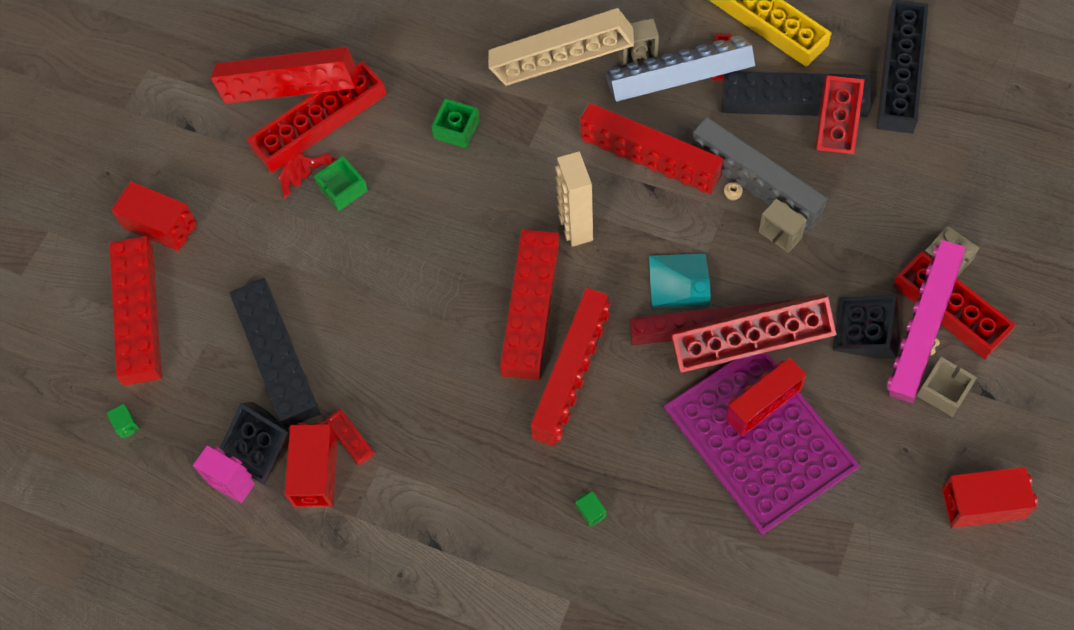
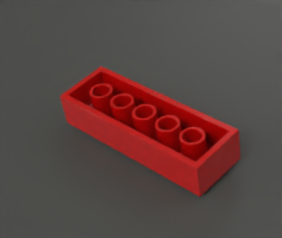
(966, 313)

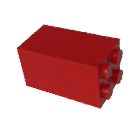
(154, 216)
(311, 465)
(989, 497)

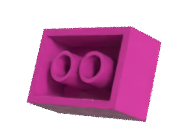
(224, 473)

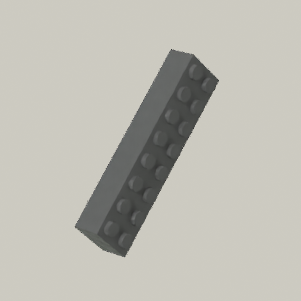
(759, 173)

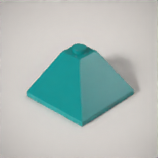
(679, 281)

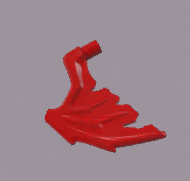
(300, 168)

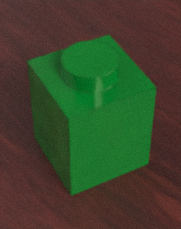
(123, 421)
(590, 508)

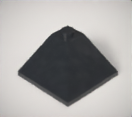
(868, 326)
(255, 440)

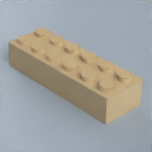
(574, 198)

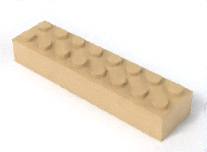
(561, 47)

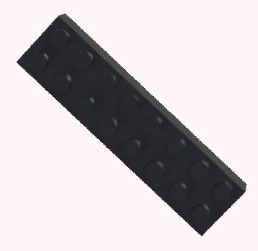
(902, 66)
(781, 93)
(274, 353)

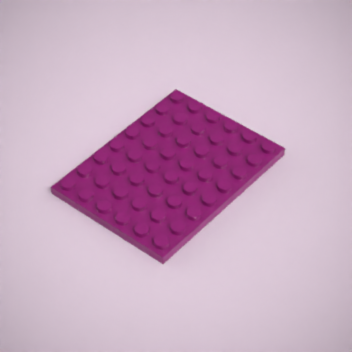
(774, 465)

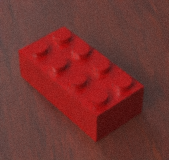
(839, 114)
(765, 396)

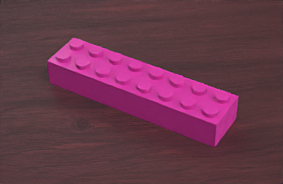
(927, 321)

